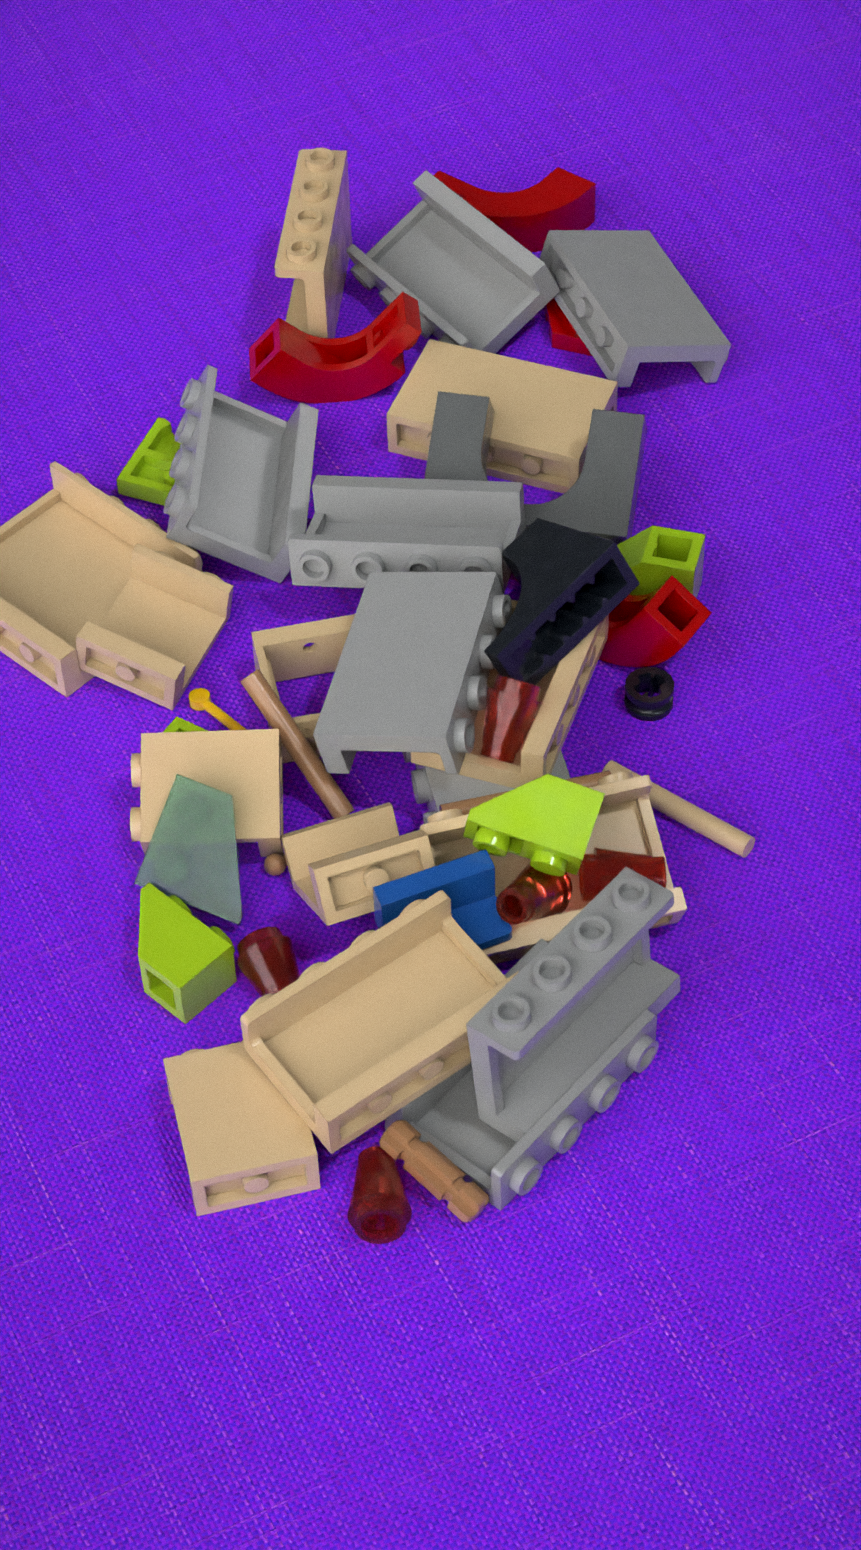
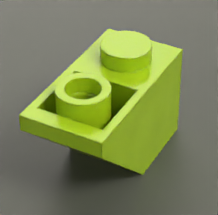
(662, 553)
(539, 821)
(181, 957)

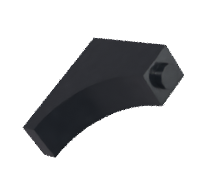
(566, 591)

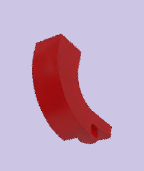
(527, 215)
(336, 368)
(652, 625)

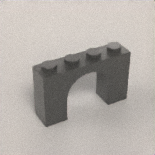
(598, 502)

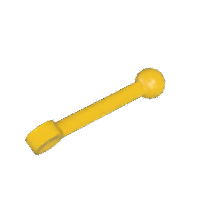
(200, 700)

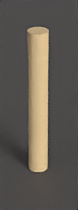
(694, 817)

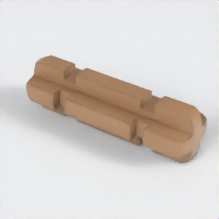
(434, 1170)

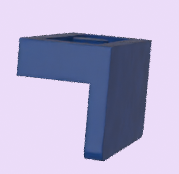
(469, 885)

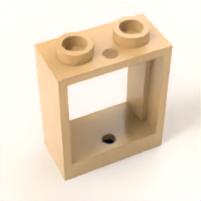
(282, 656)

